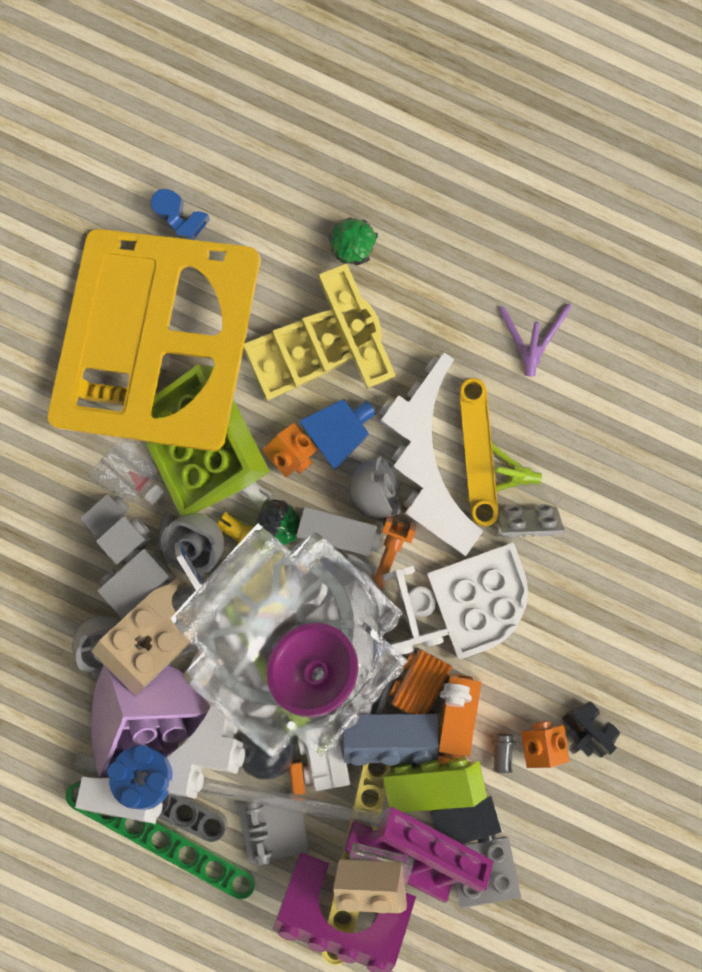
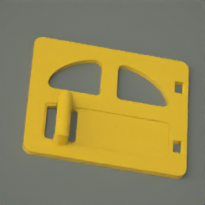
(123, 327)

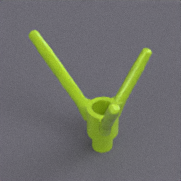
(516, 474)

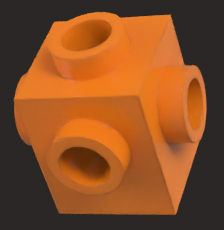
(290, 450)
(545, 745)

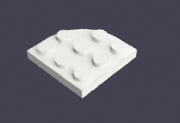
(481, 599)

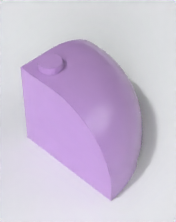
(157, 717)

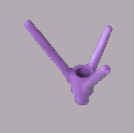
(532, 352)

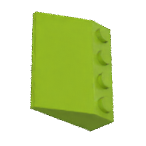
(201, 476)

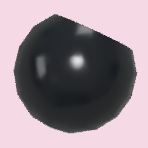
(262, 765)

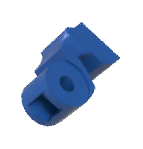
(169, 206)

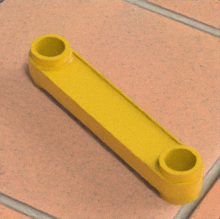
(478, 451)

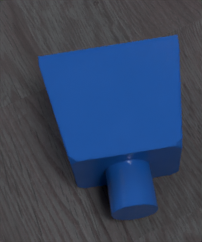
(338, 429)

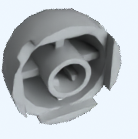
(374, 489)
(199, 538)
(86, 639)

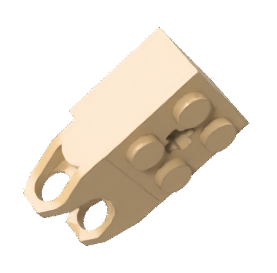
(150, 628)

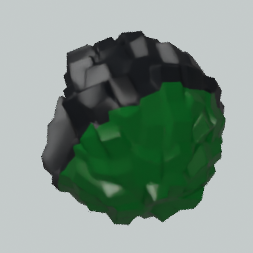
(352, 241)
(279, 520)

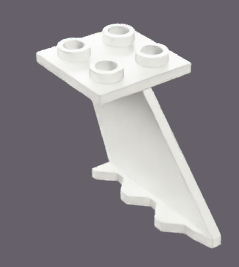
(429, 639)

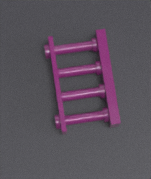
(437, 858)

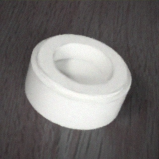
(422, 601)

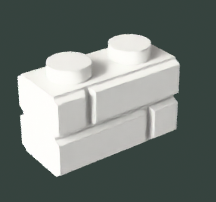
(325, 771)

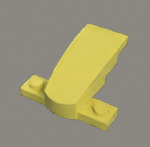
(322, 342)

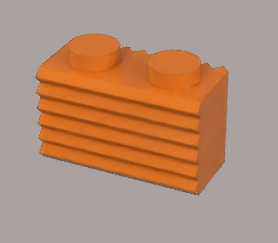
(420, 683)

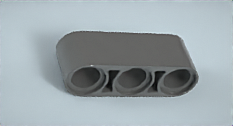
(196, 824)

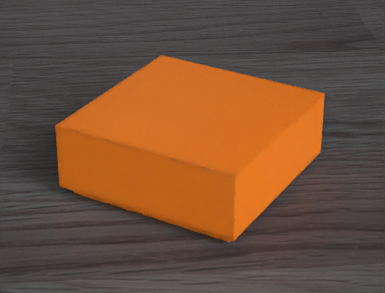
(297, 777)

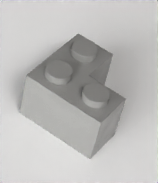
(115, 529)
(135, 581)

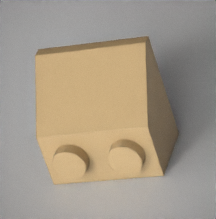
(370, 886)

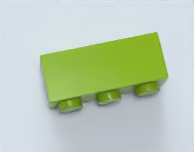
(435, 785)

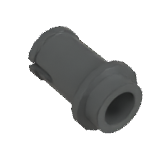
(503, 753)

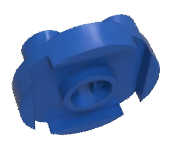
(124, 770)

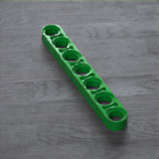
(171, 852)

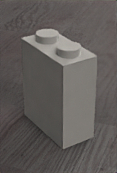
(339, 531)

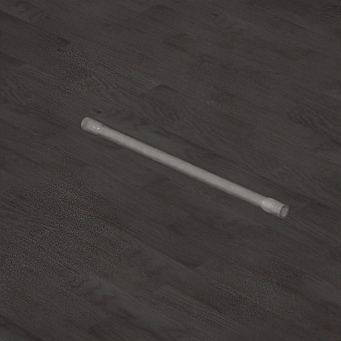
(86, 763)

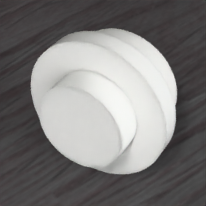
(456, 695)

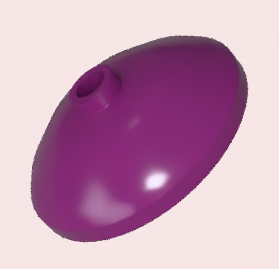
(298, 660)

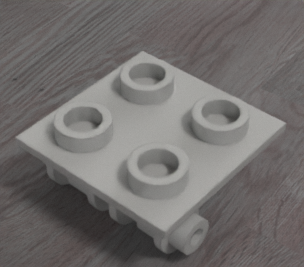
(518, 521)
(272, 832)
(503, 878)

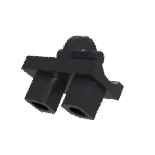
(587, 735)

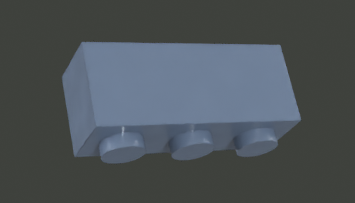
(392, 739)

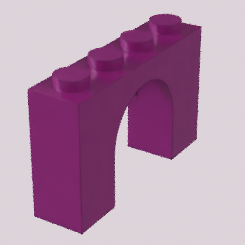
(302, 920)

